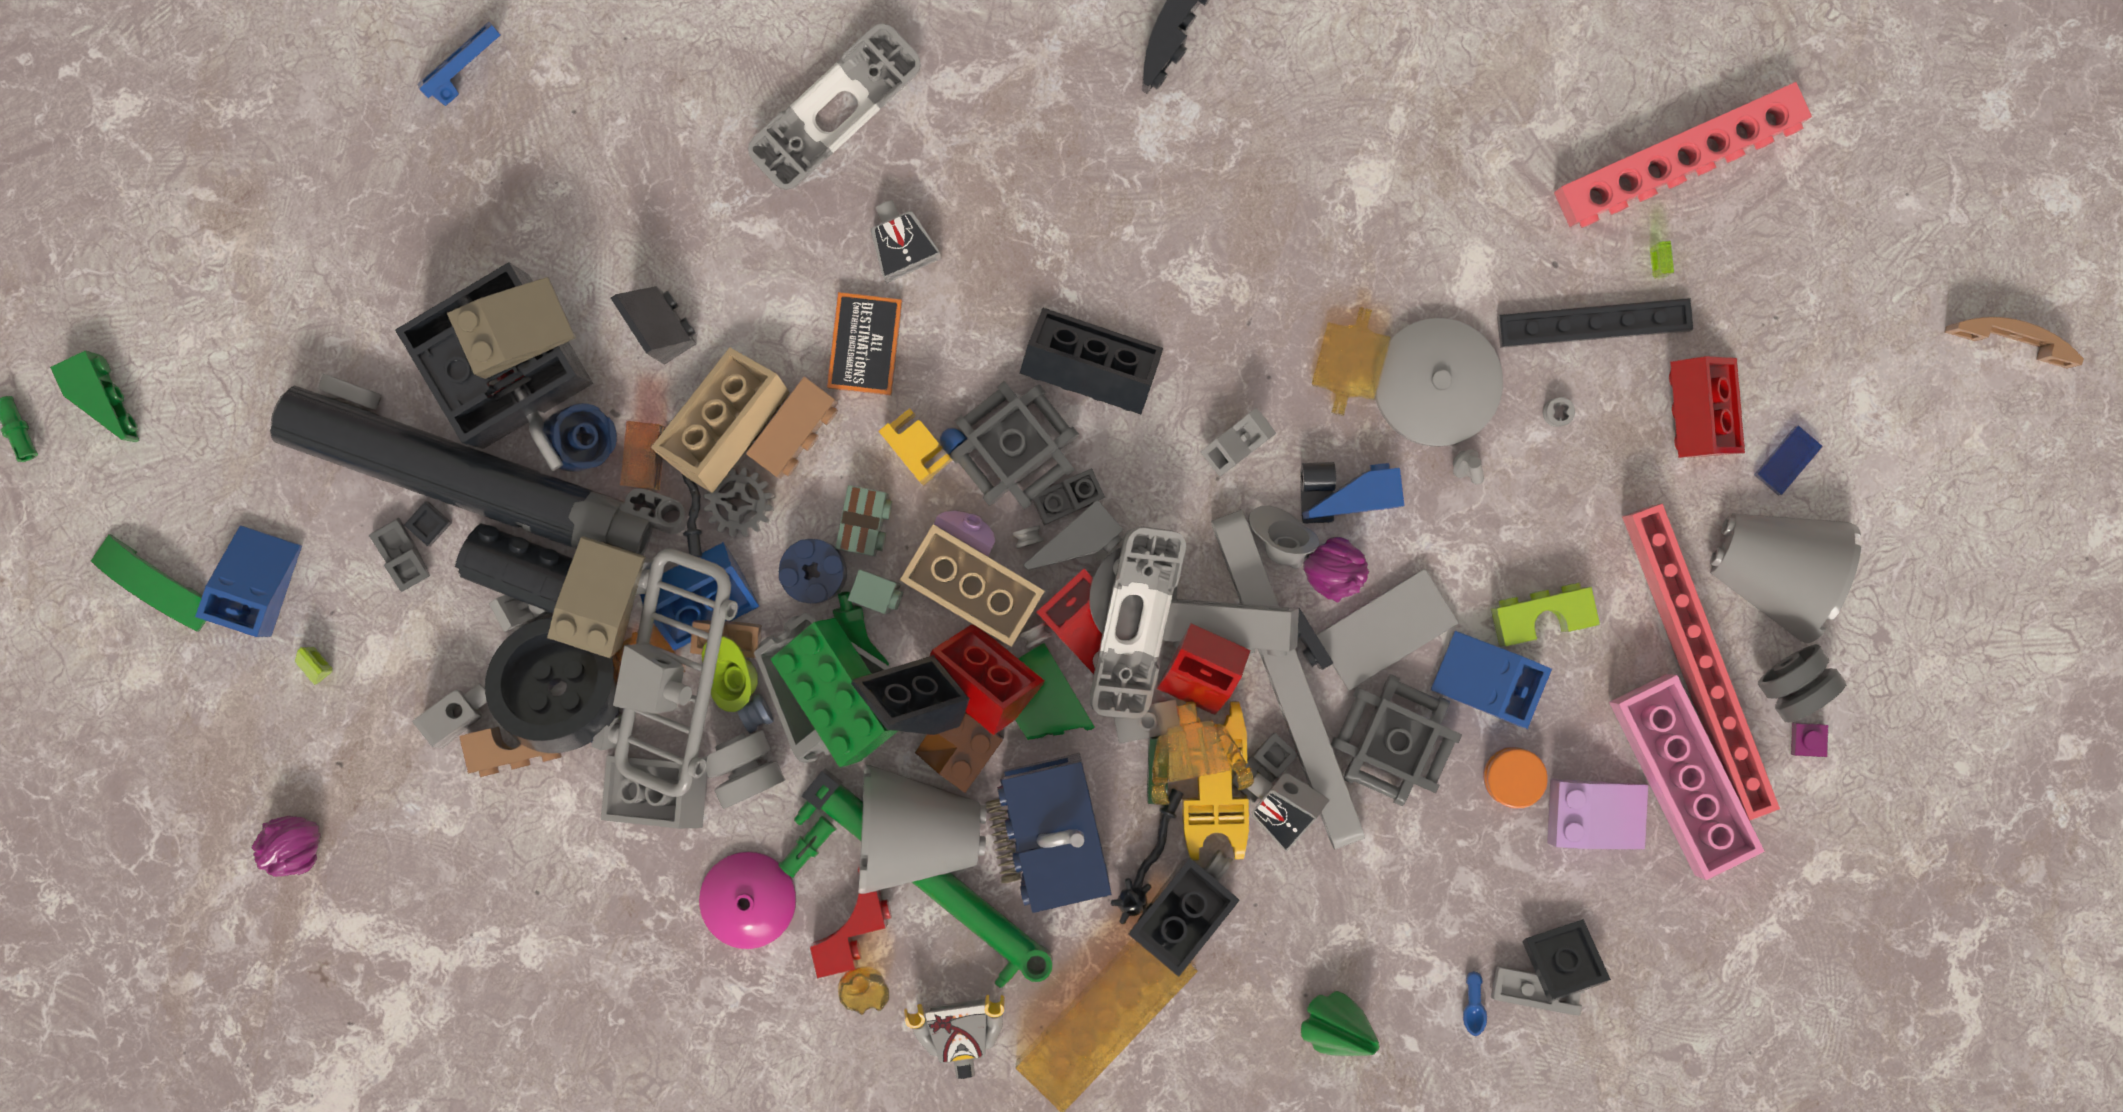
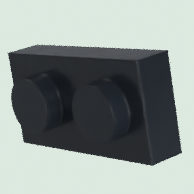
(1315, 651)

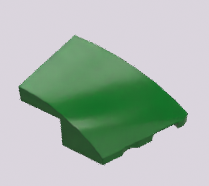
(1055, 704)

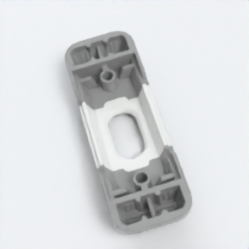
(870, 70)
(1128, 668)

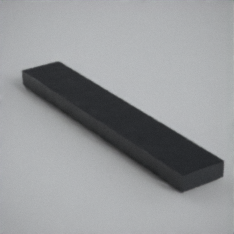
(1595, 323)

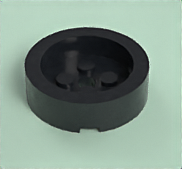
(521, 682)

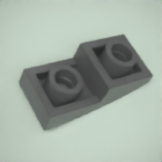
(1068, 496)

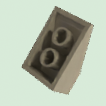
(511, 327)
(597, 598)

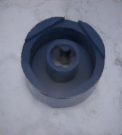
(596, 432)
(795, 577)

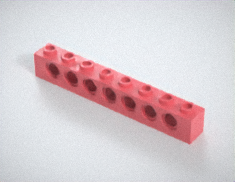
(1785, 104)

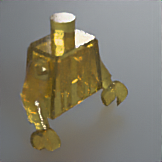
(1195, 751)

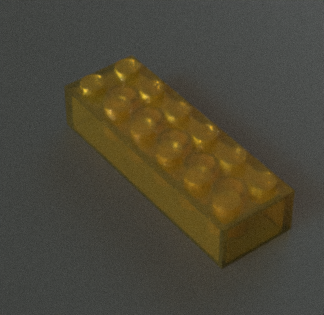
(1099, 1024)

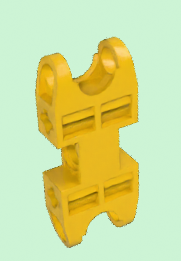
(1217, 798)

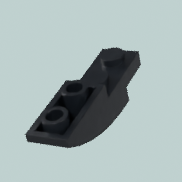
(1167, 40)

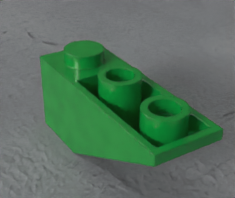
(87, 384)

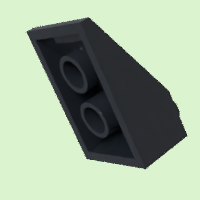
(655, 322)
(914, 697)
(1183, 916)

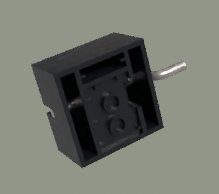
(520, 390)

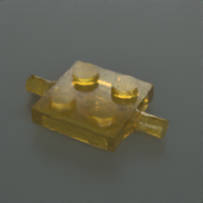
(1351, 361)

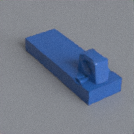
(438, 81)

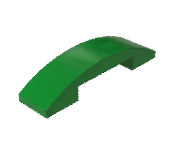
(148, 582)

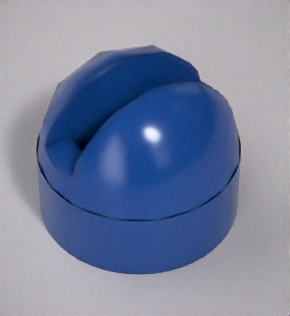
(951, 439)

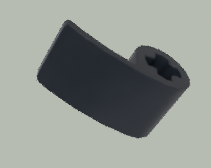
(1316, 483)

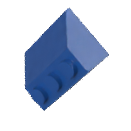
(688, 610)

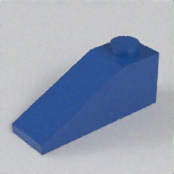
(1367, 492)

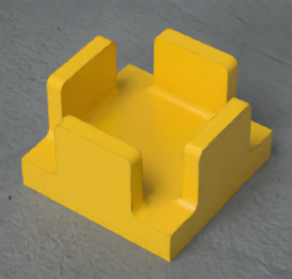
(915, 446)

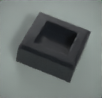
(427, 523)

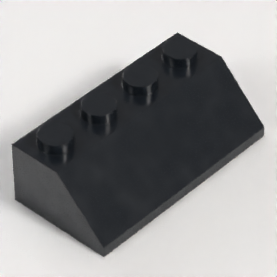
(1091, 360)

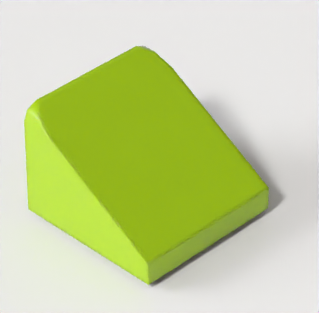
(312, 664)

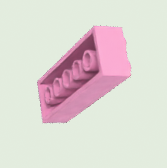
(1686, 776)

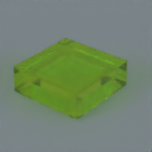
(1662, 259)

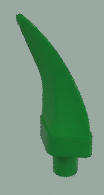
(852, 622)

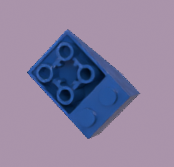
(250, 583)
(1491, 679)

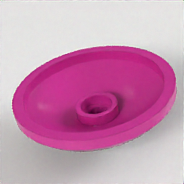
(763, 884)

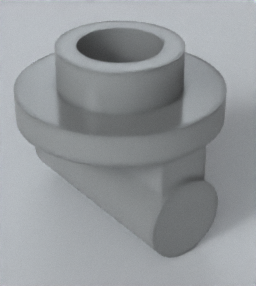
(1468, 464)

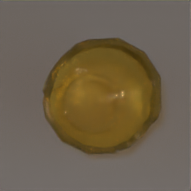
(863, 990)

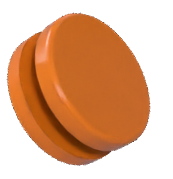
(1515, 777)

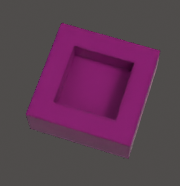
(1809, 740)

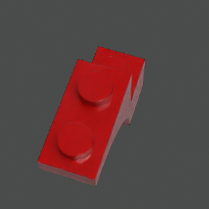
(838, 951)

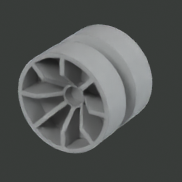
(748, 776)

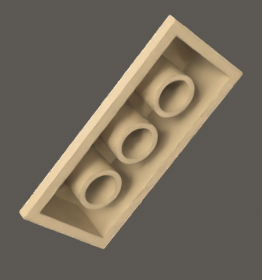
(721, 419)

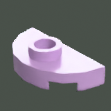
(968, 529)

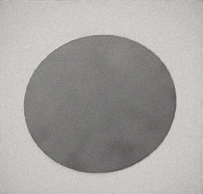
(1100, 597)

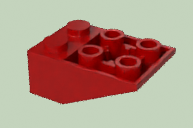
(1071, 618)
(1204, 669)

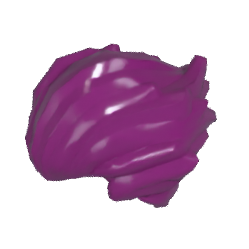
(1336, 569)
(287, 846)

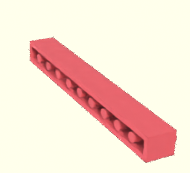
(1699, 658)

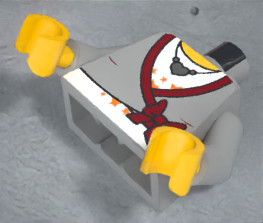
(958, 1031)

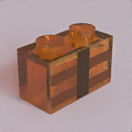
(640, 462)

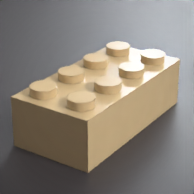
(972, 585)

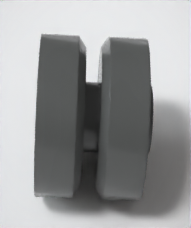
(1802, 683)

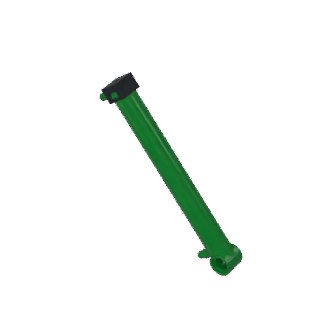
(945, 889)

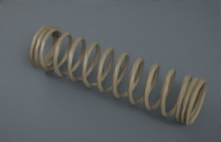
(1012, 877)

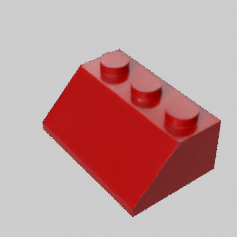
(1707, 407)
(989, 676)

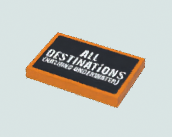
(864, 344)

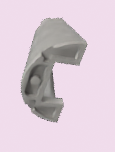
(1789, 568)
(798, 728)
(914, 831)

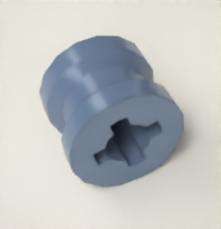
(755, 713)

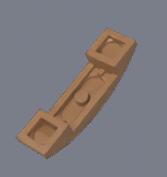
(2052, 347)

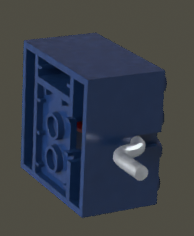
(1054, 833)

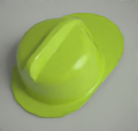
(733, 677)

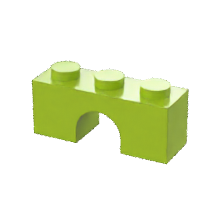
(1516, 620)

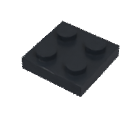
(1566, 960)

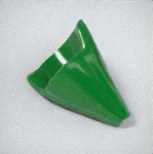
(1339, 1027)

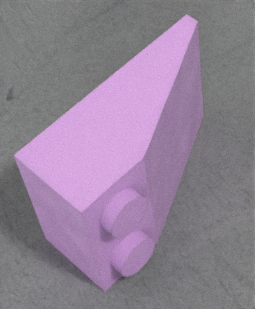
(1597, 815)

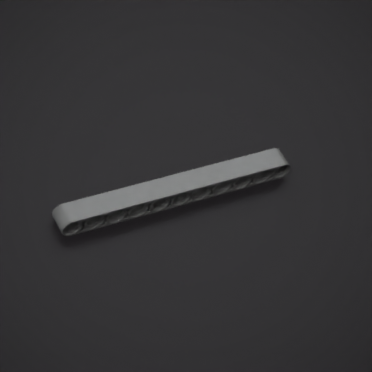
(1290, 686)

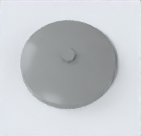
(1439, 382)

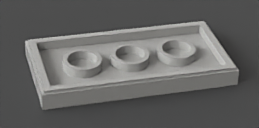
(1387, 629)

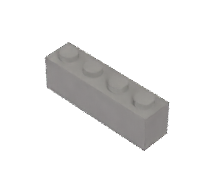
(1243, 624)

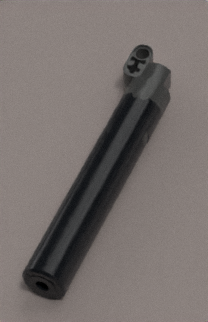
(467, 475)

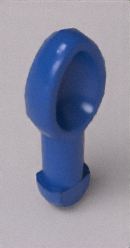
(1474, 1013)

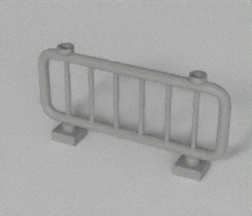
(620, 730)

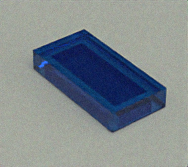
(1788, 460)

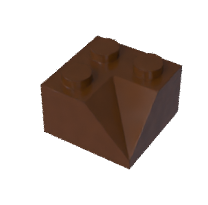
(960, 752)

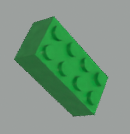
(819, 674)

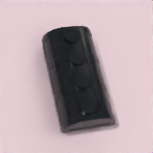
(513, 566)

